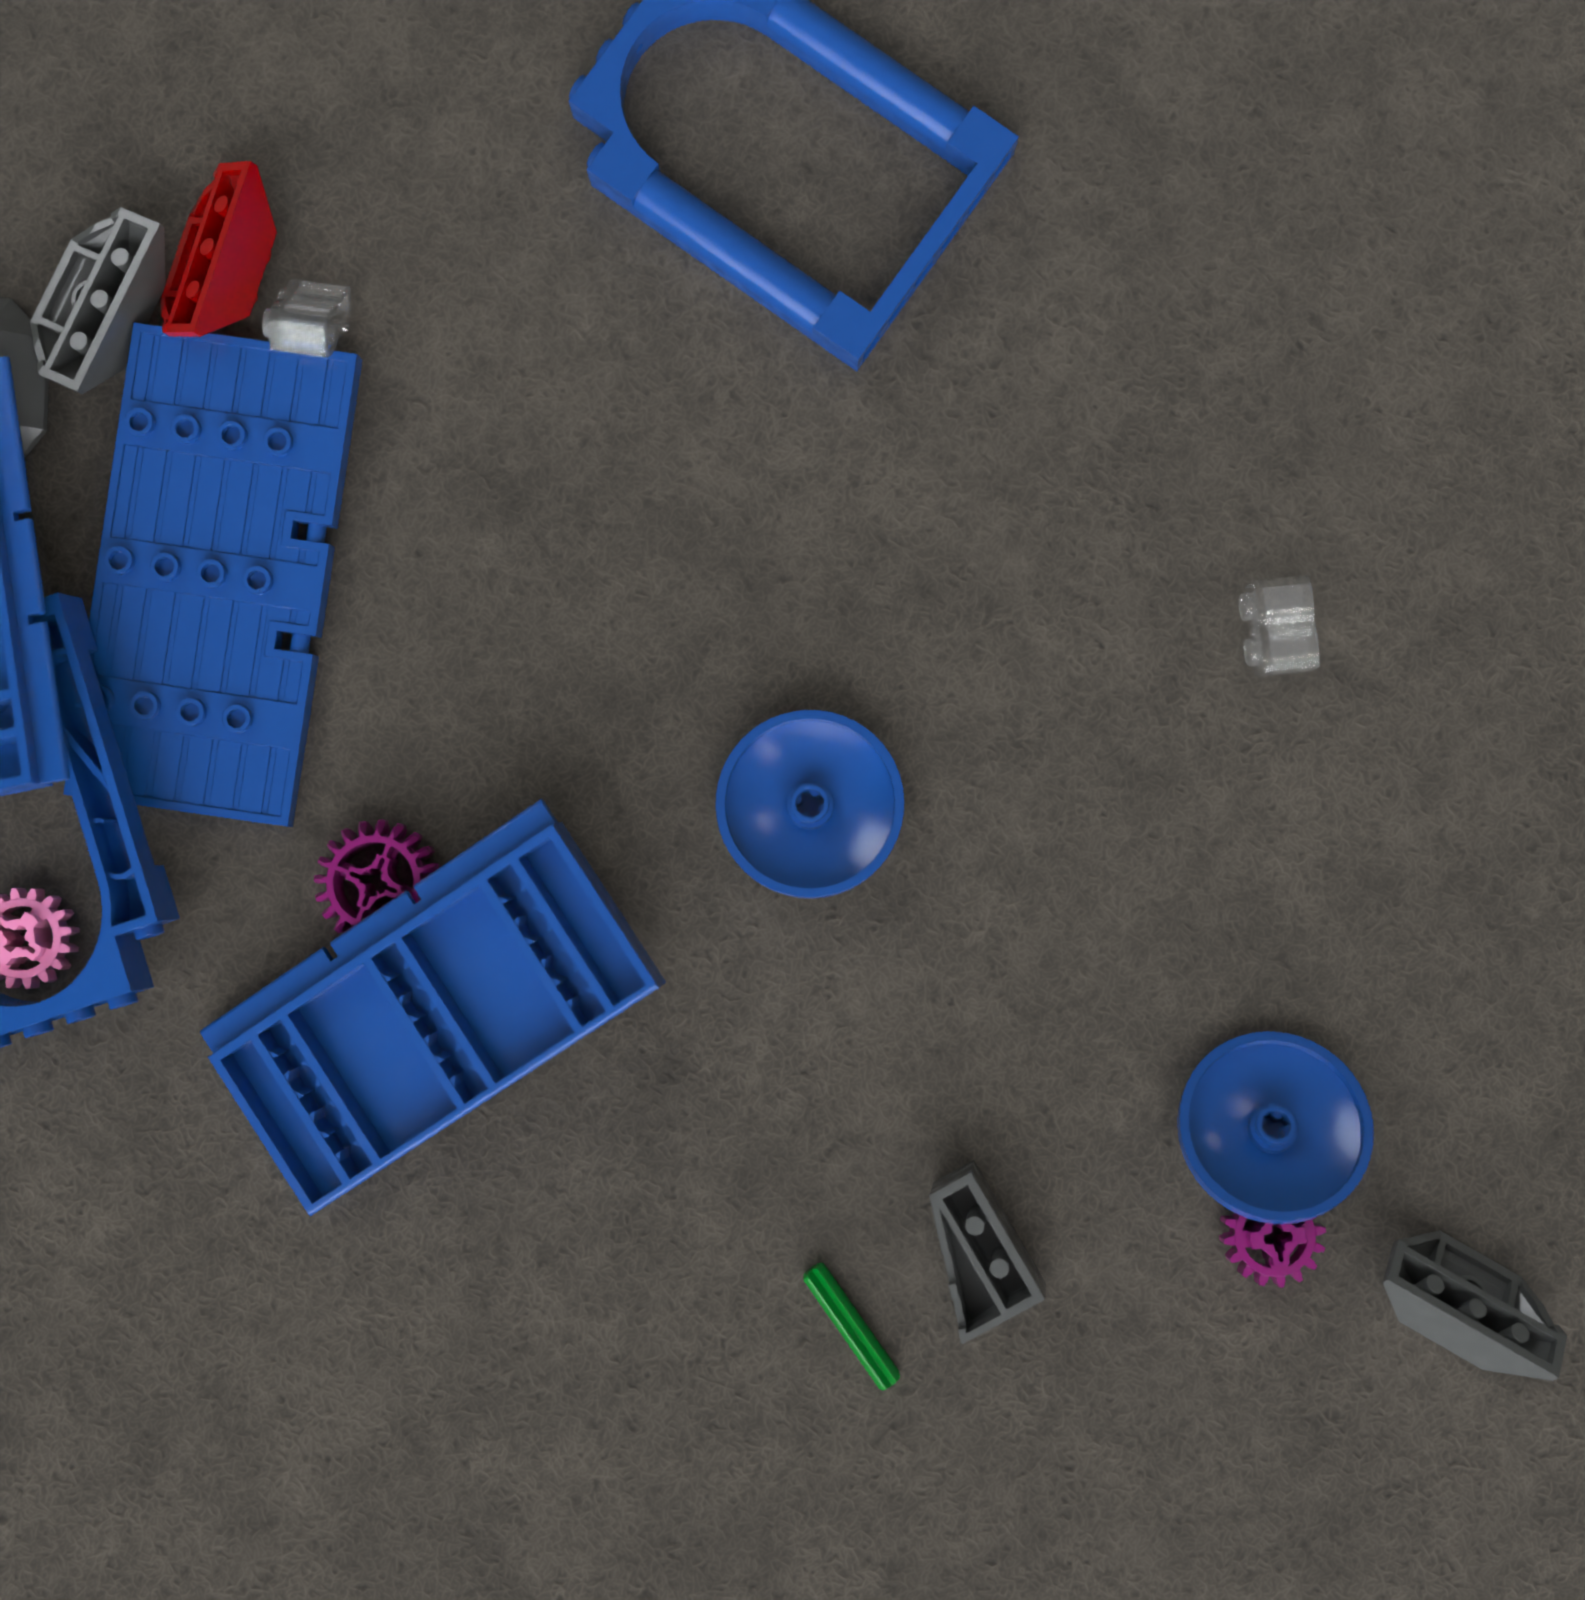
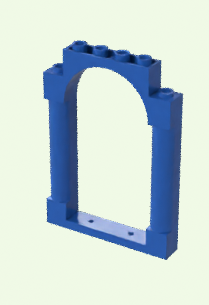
(634, 181)
(131, 886)

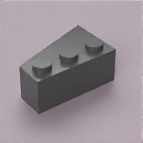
(982, 1254)

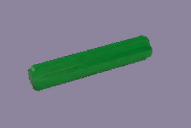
(851, 1326)

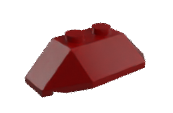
(220, 254)

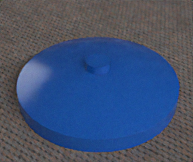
(810, 804)
(1275, 1127)

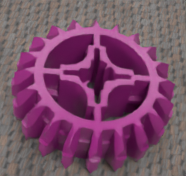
(340, 867)

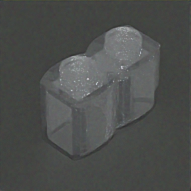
(308, 317)
(1280, 626)

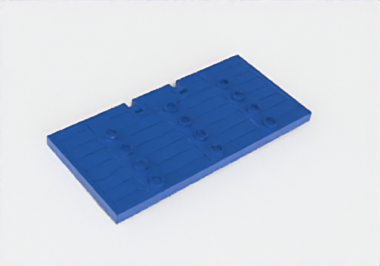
(206, 567)

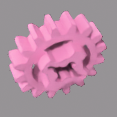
(41, 948)

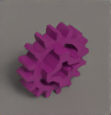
(1276, 1255)

